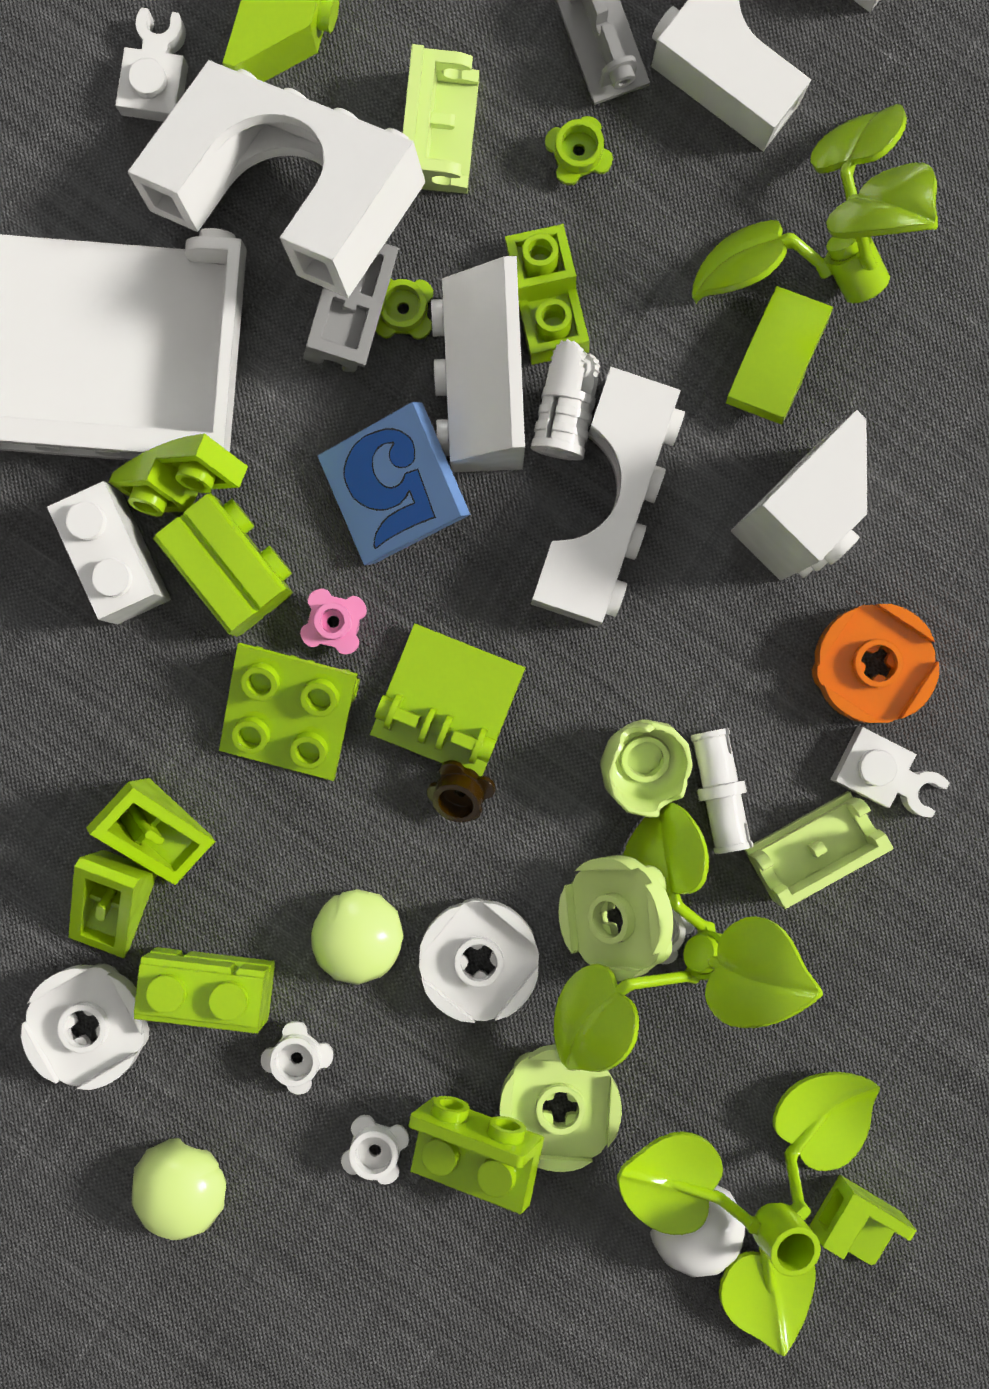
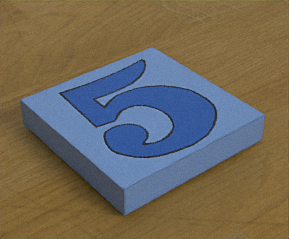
(393, 483)

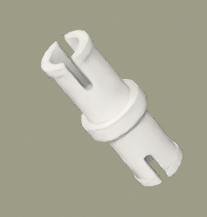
(721, 791)

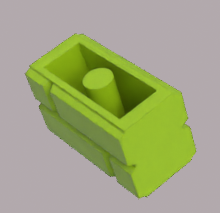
(225, 564)
(204, 990)

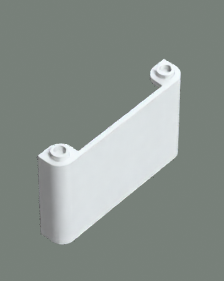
(117, 343)

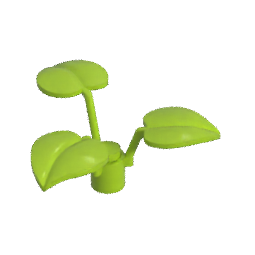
(886, 205)
(749, 969)
(676, 1177)

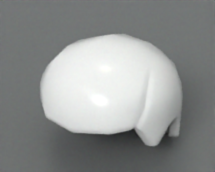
(708, 1248)

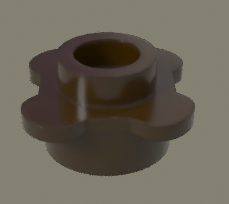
(459, 792)

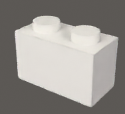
(108, 553)

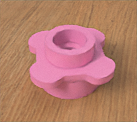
(323, 607)

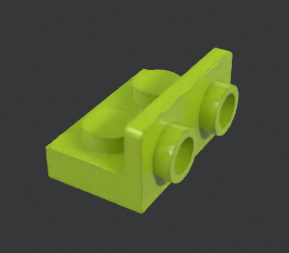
(476, 1152)

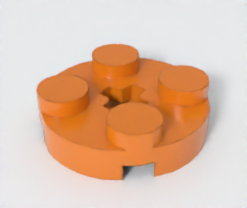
(910, 656)

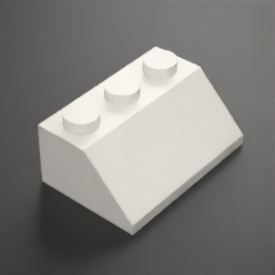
(481, 368)
(813, 507)

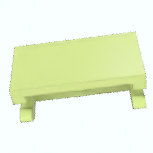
(442, 115)
(817, 849)

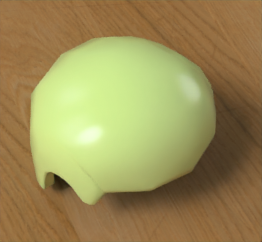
(646, 767)
(357, 937)
(177, 1190)

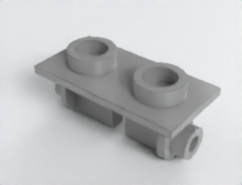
(604, 47)

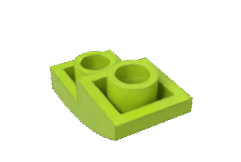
(547, 291)
(779, 355)
(175, 472)

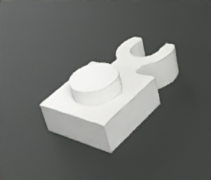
(153, 76)
(881, 771)

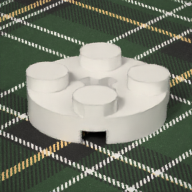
(478, 995)
(51, 1014)

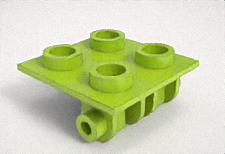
(447, 700)
(287, 711)

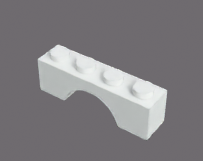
(630, 429)

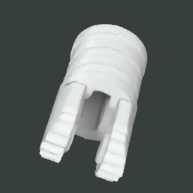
(566, 403)

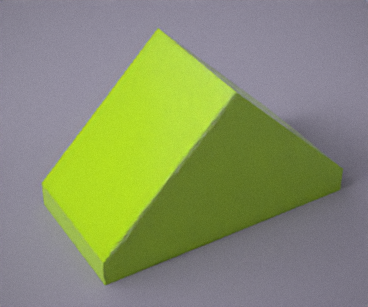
(151, 830)
(108, 901)

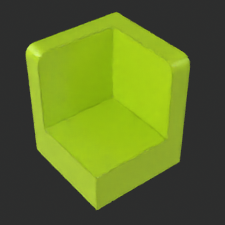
(858, 1222)

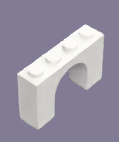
(728, 69)
(237, 121)

